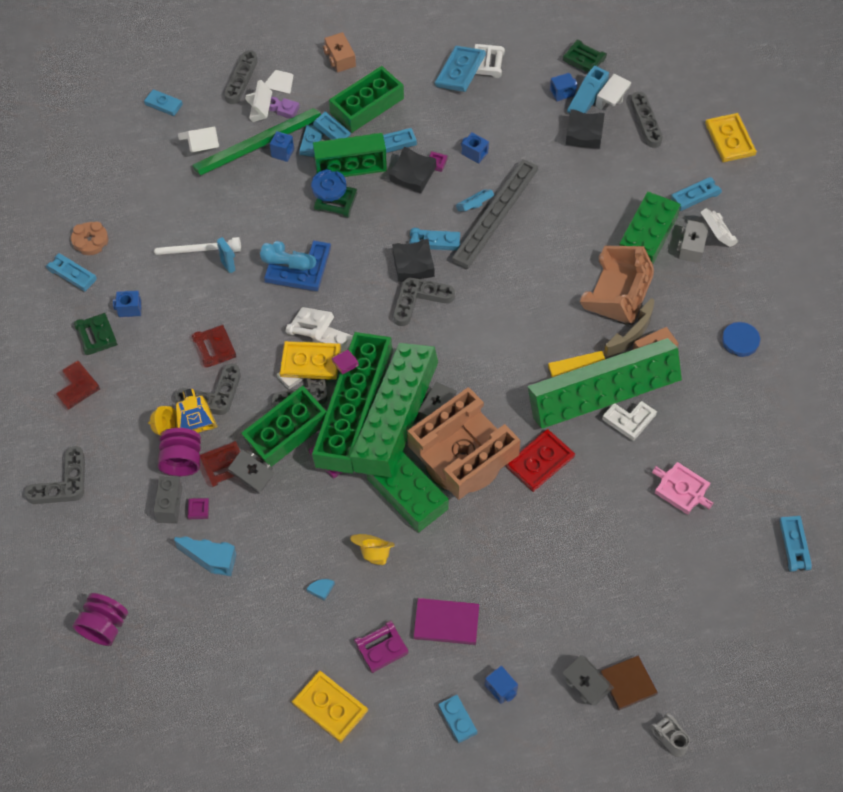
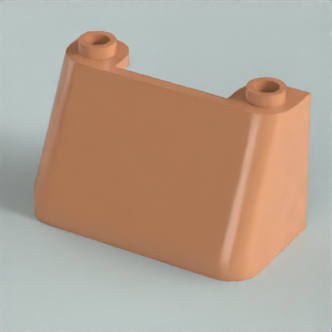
(621, 284)

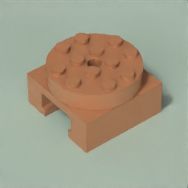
(462, 429)

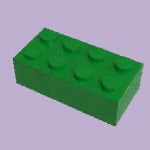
(366, 99)
(352, 155)
(651, 224)
(285, 426)
(411, 494)

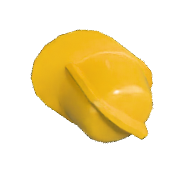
(163, 419)
(373, 548)

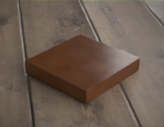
(630, 682)

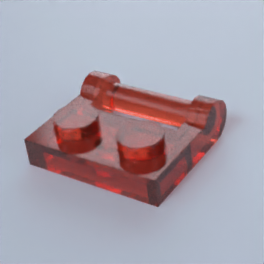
(220, 344)
(219, 459)

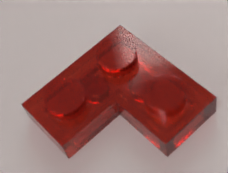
(81, 385)

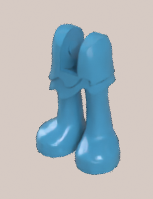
(276, 255)

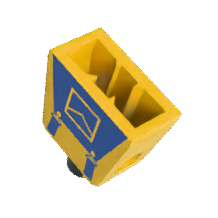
(194, 413)

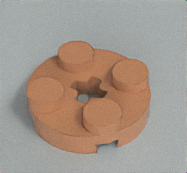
(85, 230)

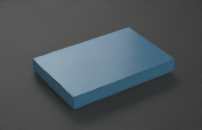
(460, 68)

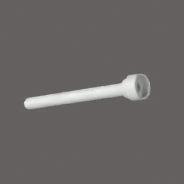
(235, 245)

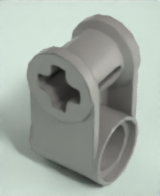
(668, 732)

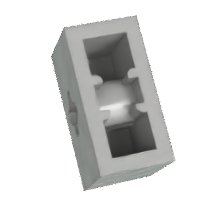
(694, 241)

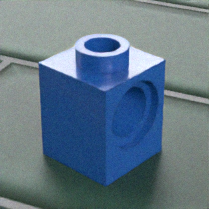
(563, 86)
(282, 146)
(475, 147)
(133, 303)
(501, 685)

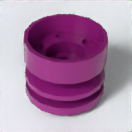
(179, 452)
(100, 619)

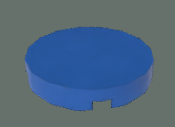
(328, 185)
(741, 339)

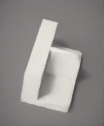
(612, 92)
(259, 101)
(200, 139)

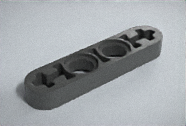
(243, 77)
(646, 119)

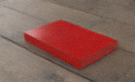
(540, 460)

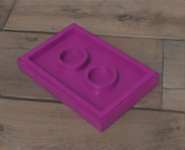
(446, 621)

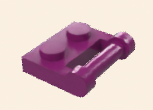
(385, 652)

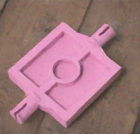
(682, 488)

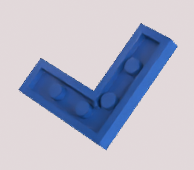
(307, 279)

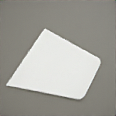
(280, 81)

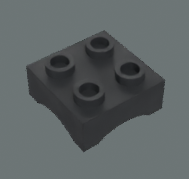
(585, 129)
(412, 170)
(413, 260)

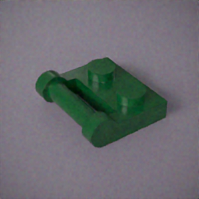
(583, 56)
(347, 200)
(102, 332)

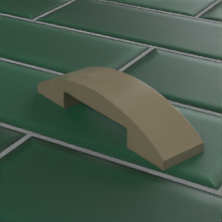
(619, 343)

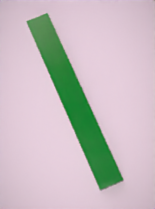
(255, 142)

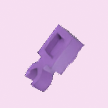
(286, 108)

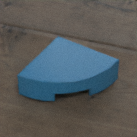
(321, 588)

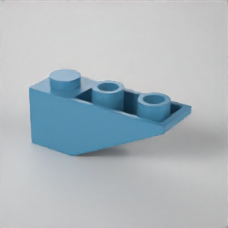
(589, 89)
(212, 556)

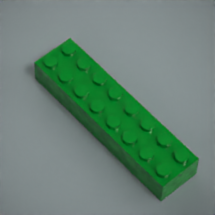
(604, 383)
(352, 402)
(394, 410)

